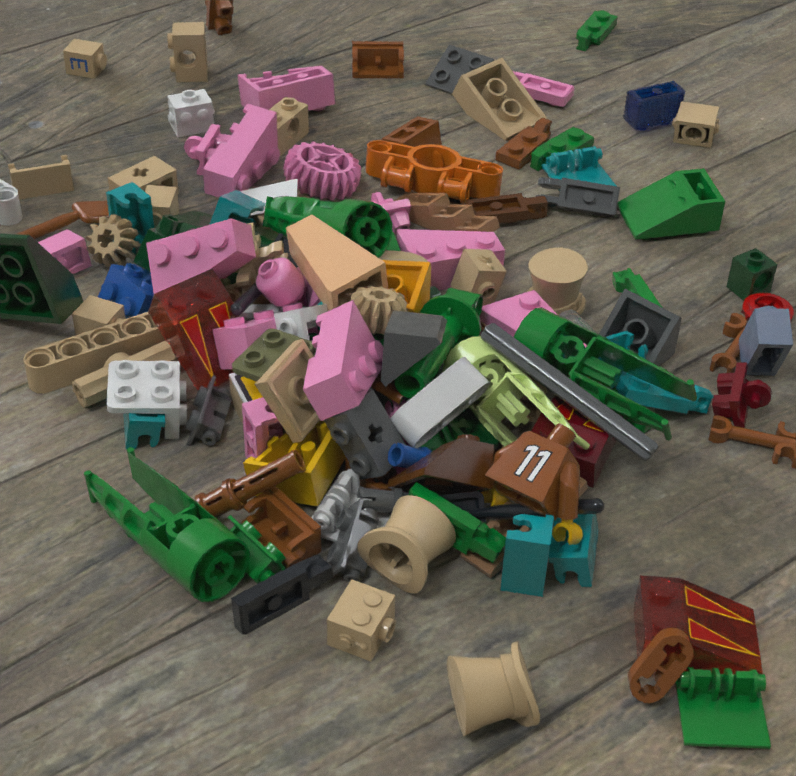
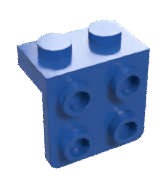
(130, 287)

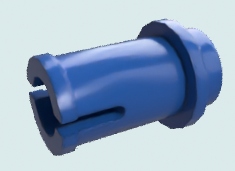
(405, 456)

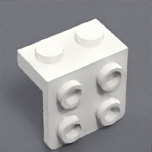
(148, 389)

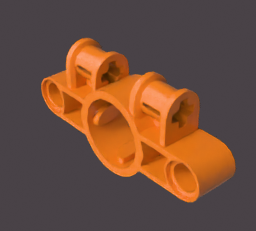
(432, 170)

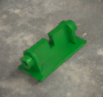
(263, 560)

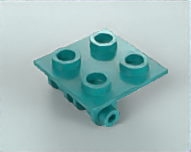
(578, 166)

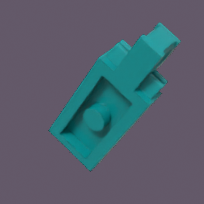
(653, 396)

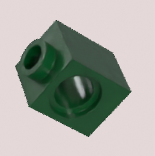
(751, 274)

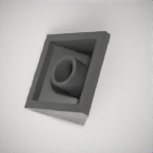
(648, 323)
(408, 340)

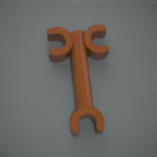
(734, 330)
(782, 442)

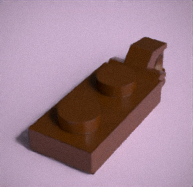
(510, 207)

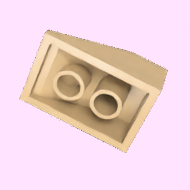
(497, 99)

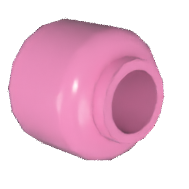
(280, 282)

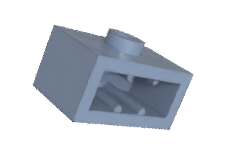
(766, 340)

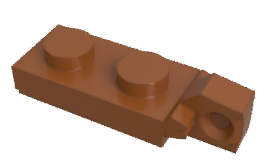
(519, 149)

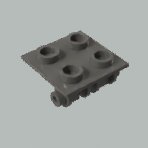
(452, 65)

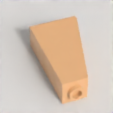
(333, 261)

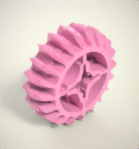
(322, 170)

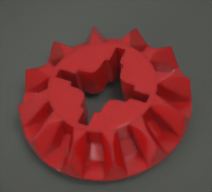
(765, 299)

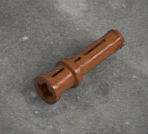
(235, 493)

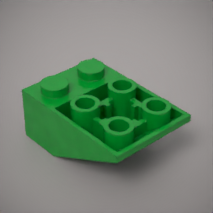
(674, 206)

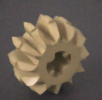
(112, 229)
(377, 306)

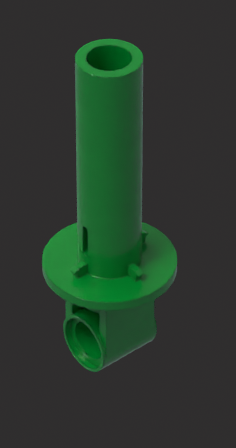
(463, 321)

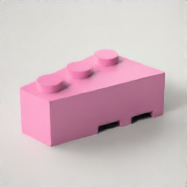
(445, 249)

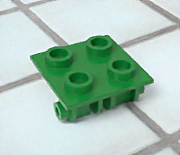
(722, 708)

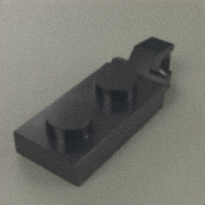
(279, 593)

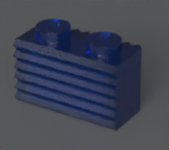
(653, 105)

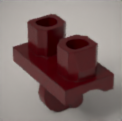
(738, 394)

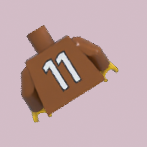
(540, 477)

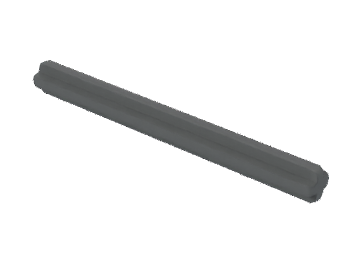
(570, 392)

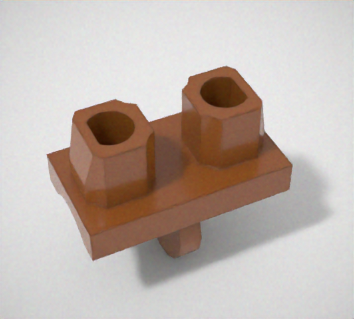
(219, 15)

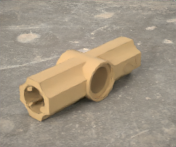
(93, 387)

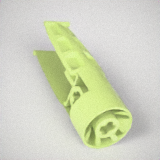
(505, 390)

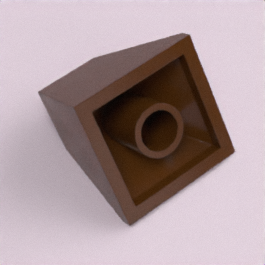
(450, 468)

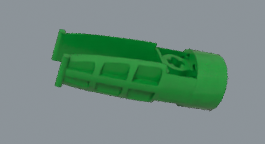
(356, 219)
(562, 346)
(176, 532)

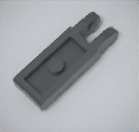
(582, 196)

